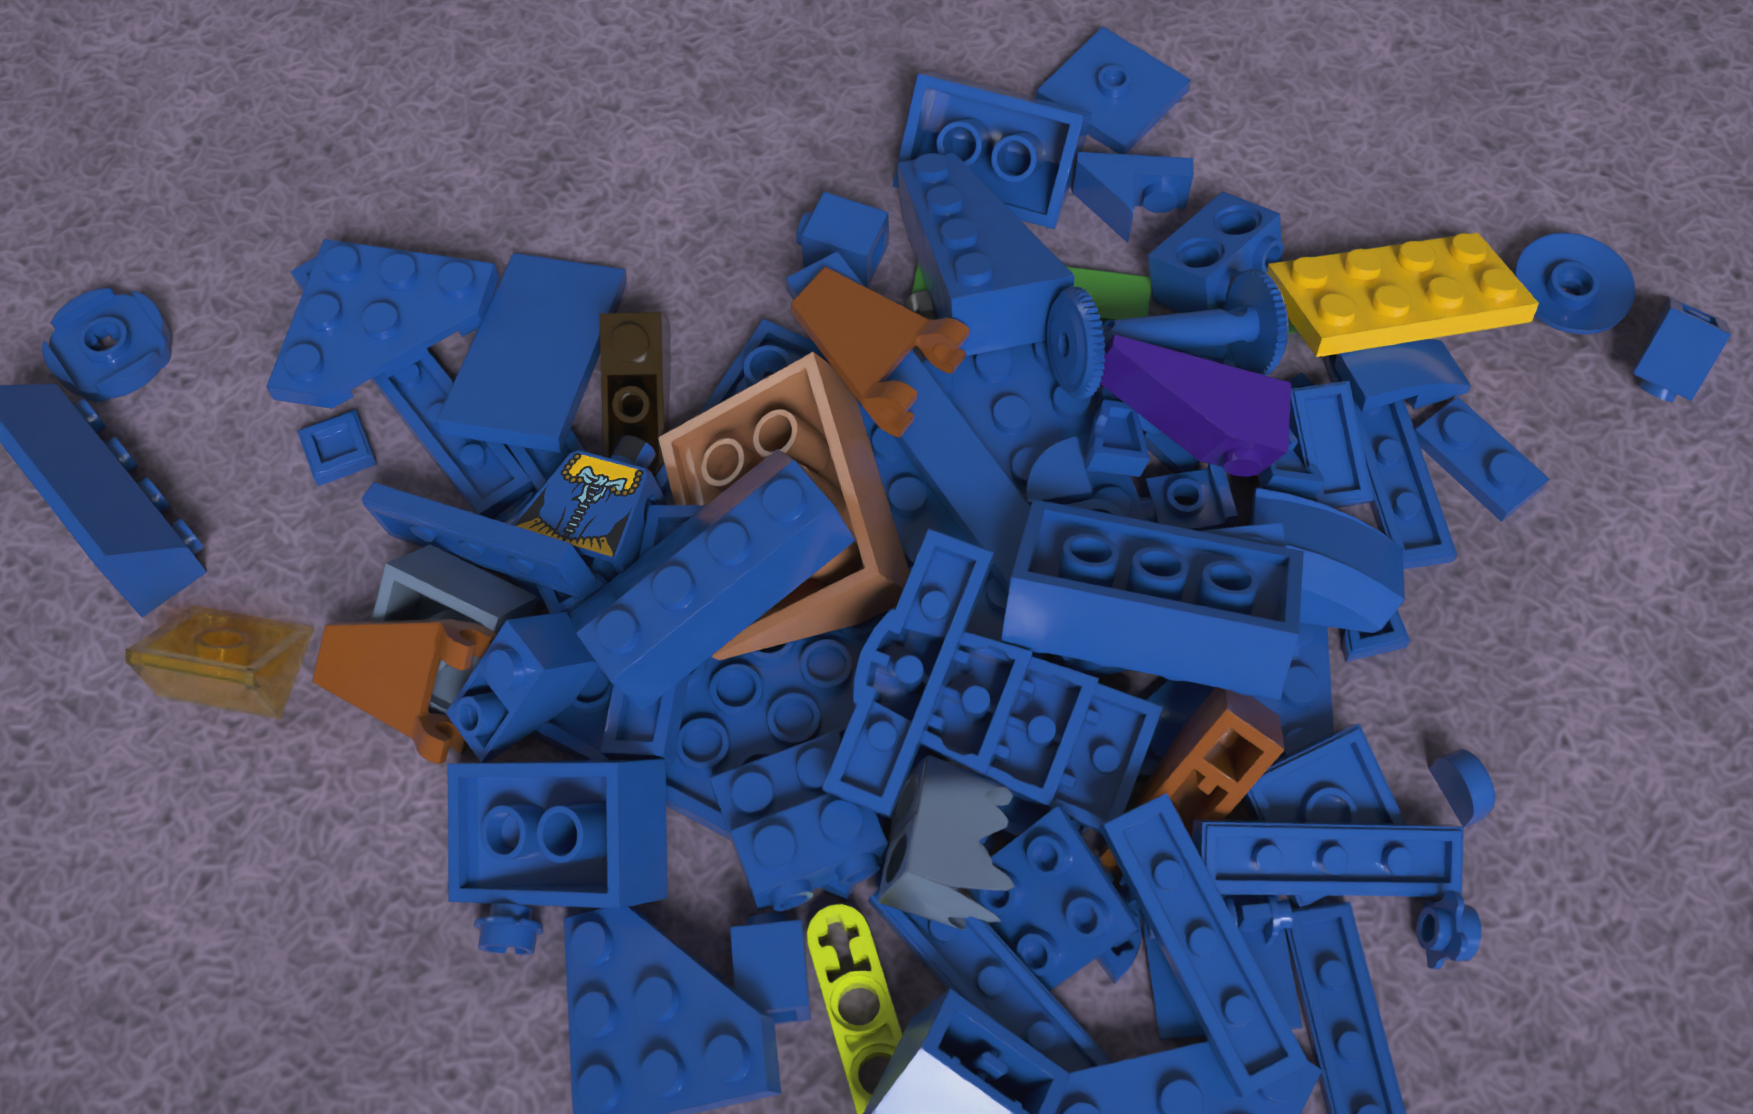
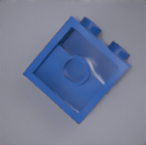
(792, 830)

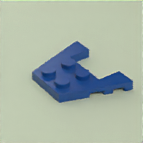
(1120, 446)

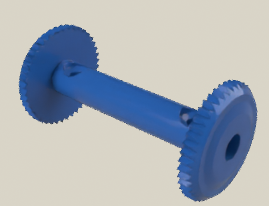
(1251, 325)

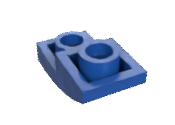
(1410, 371)

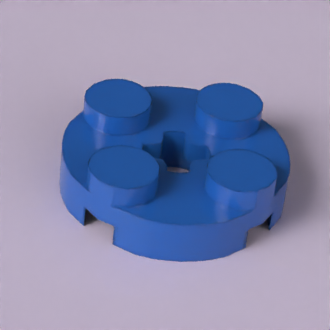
(124, 368)

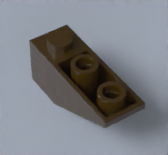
(635, 379)

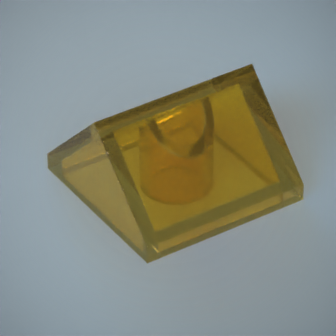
(222, 660)

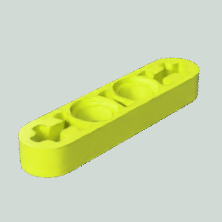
(853, 1042)

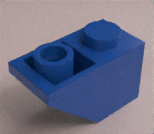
(521, 683)

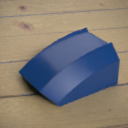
(1348, 567)

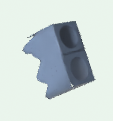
(938, 844)

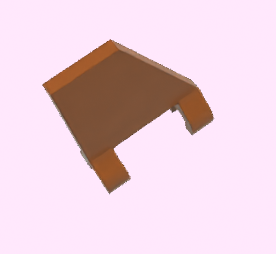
(868, 339)
(393, 670)

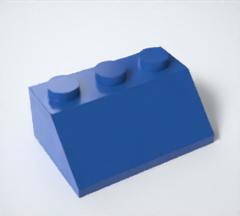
(1007, 139)

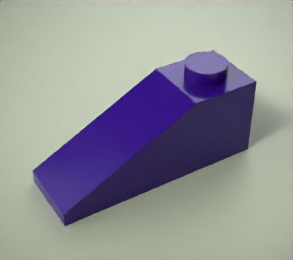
(1202, 405)

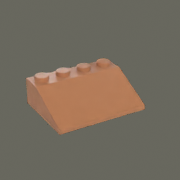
(818, 424)

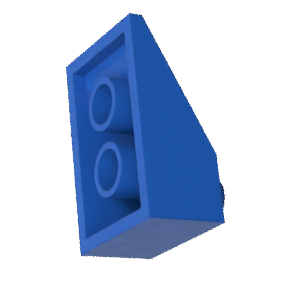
(558, 832)

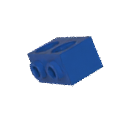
(1209, 251)

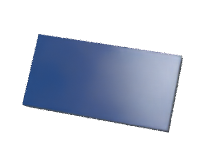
(533, 353)

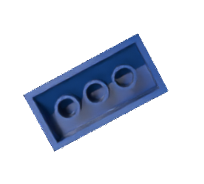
(95, 495)
(710, 579)
(1155, 599)

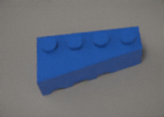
(977, 255)

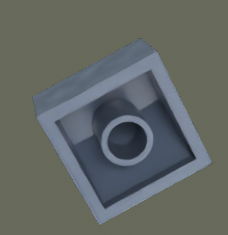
(443, 587)

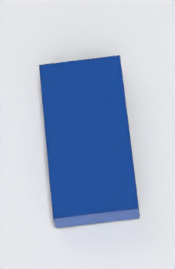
(1330, 438)

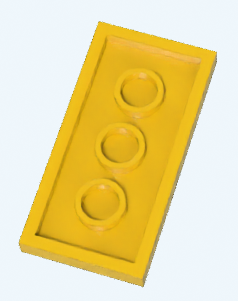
(1400, 294)

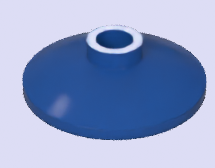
(1588, 269)

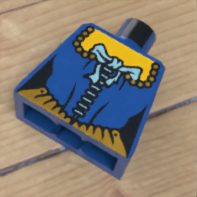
(598, 505)

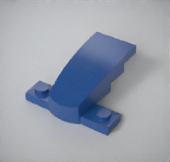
(982, 705)

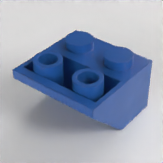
(965, 1064)

